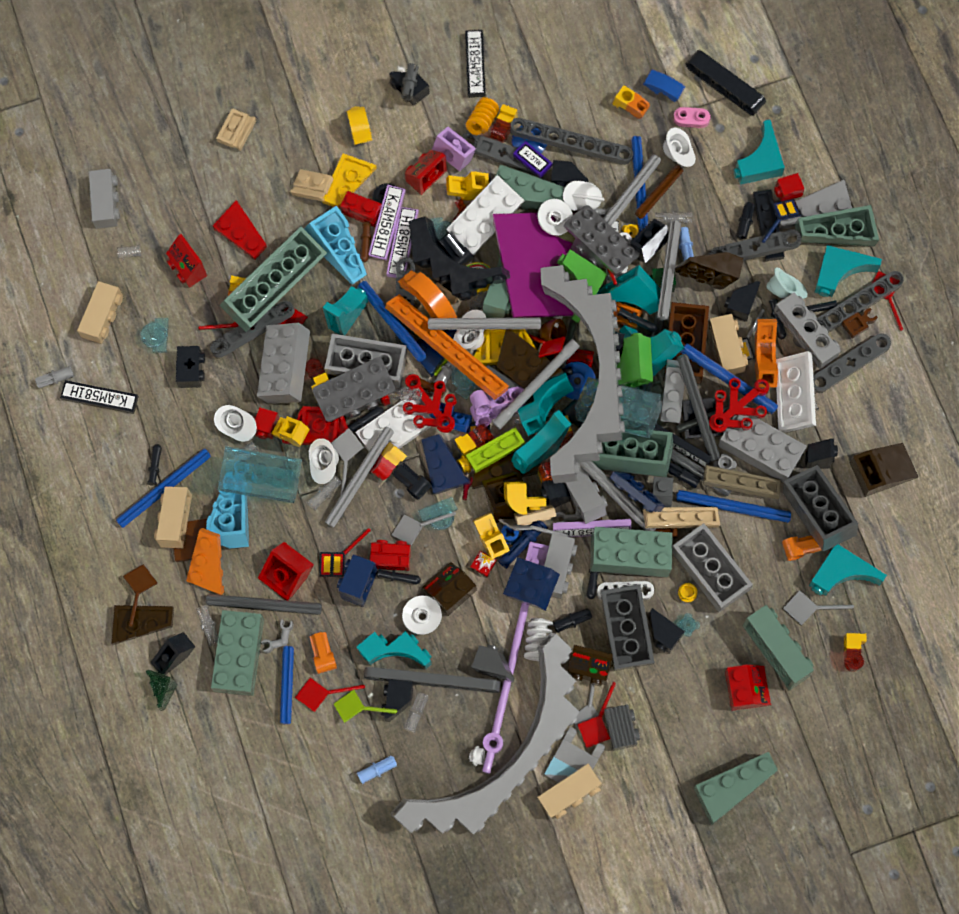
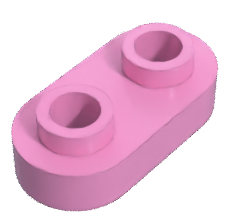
(692, 117)

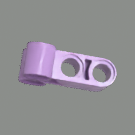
(485, 408)

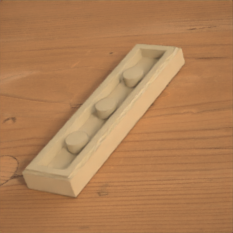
(682, 517)

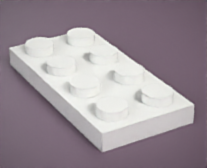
(476, 223)
(795, 392)
(398, 421)

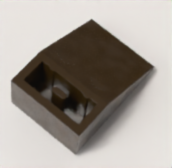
(714, 269)
(883, 468)

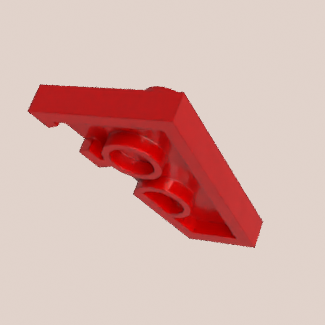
(240, 231)

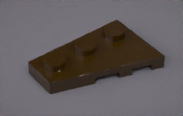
(146, 621)

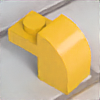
(359, 124)
(467, 187)
(291, 431)
(517, 499)
(490, 536)

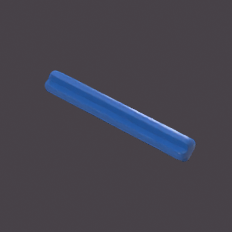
(286, 685)

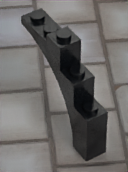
(463, 279)

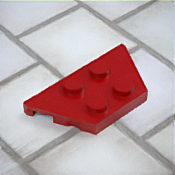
(318, 426)

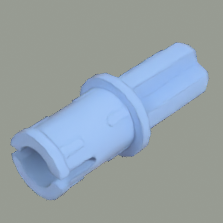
(685, 243)
(377, 769)

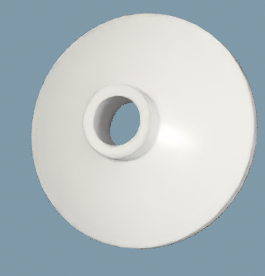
(559, 211)
(422, 605)

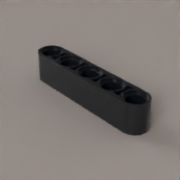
(725, 82)

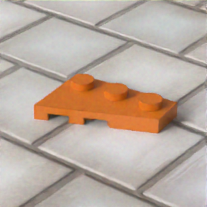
(205, 563)

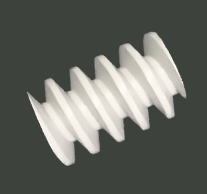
(537, 635)

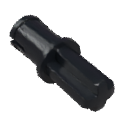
(745, 221)
(684, 475)
(572, 620)

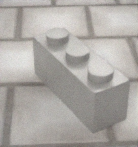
(104, 198)
(672, 393)
(586, 497)
(558, 559)

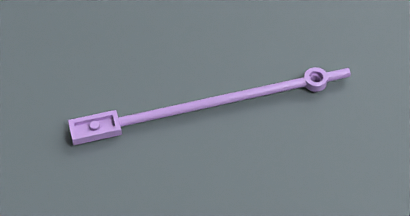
(537, 554)

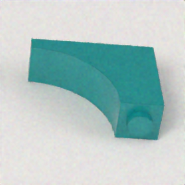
(764, 162)
(840, 264)
(635, 288)
(344, 312)
(663, 346)
(543, 444)
(841, 567)

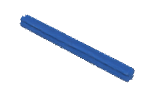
(638, 165)
(393, 322)
(726, 376)
(155, 494)
(733, 506)

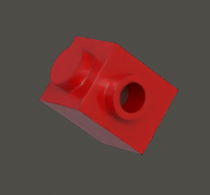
(789, 187)
(265, 422)

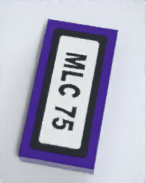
(532, 159)

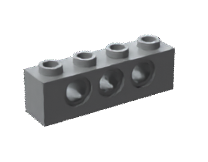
(820, 355)

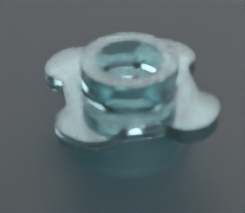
(693, 624)

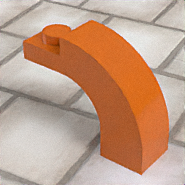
(428, 294)
(765, 351)

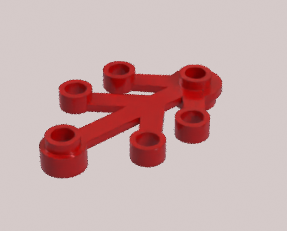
(430, 406)
(738, 407)

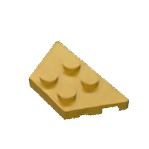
(493, 338)

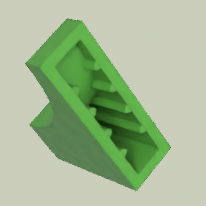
(582, 269)
(636, 361)

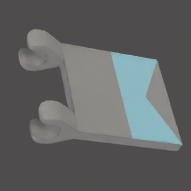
(571, 758)

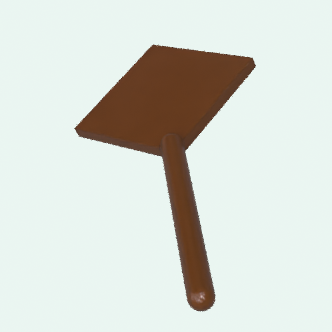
(139, 581)

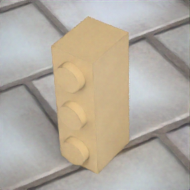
(100, 312)
(728, 343)
(173, 517)
(570, 792)

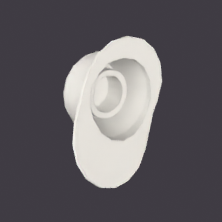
(679, 148)
(580, 193)
(470, 338)
(235, 423)
(322, 461)

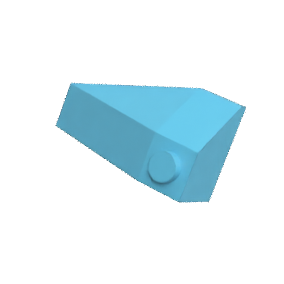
(335, 238)
(230, 520)

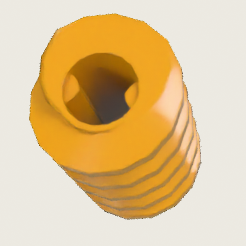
(482, 116)

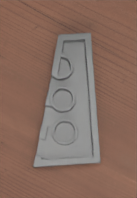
(823, 201)

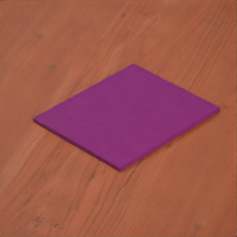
(523, 252)

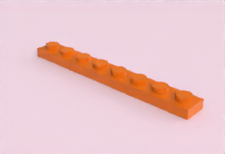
(447, 347)

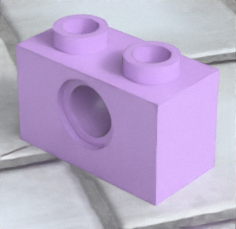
(456, 149)

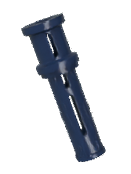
(518, 547)

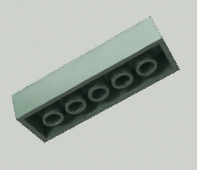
(273, 279)

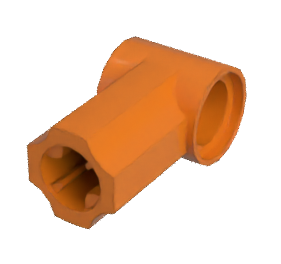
(798, 547)
(324, 658)

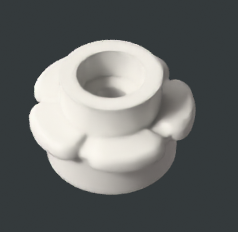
(477, 756)

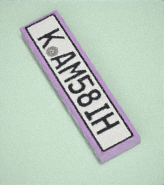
(387, 222)
(402, 240)
(579, 528)

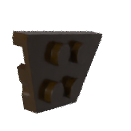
(521, 360)
(499, 468)

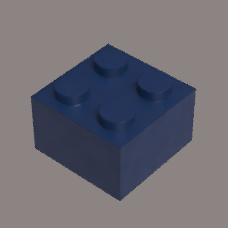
(357, 580)
(531, 584)

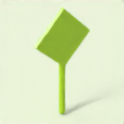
(352, 705)

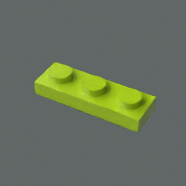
(495, 450)

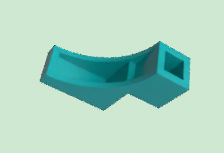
(534, 414)
(405, 645)

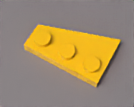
(347, 177)

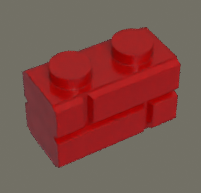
(360, 208)
(391, 556)

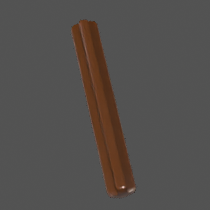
(659, 192)

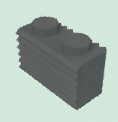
(621, 727)

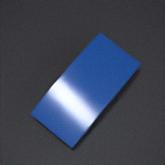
(665, 84)
(462, 420)

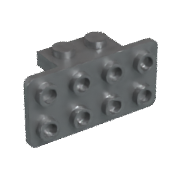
(599, 241)
(354, 390)

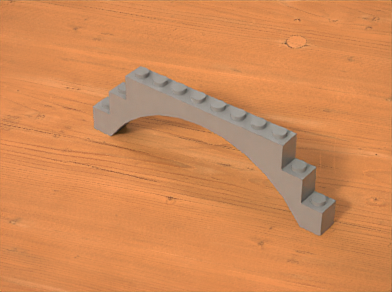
(604, 417)
(551, 718)

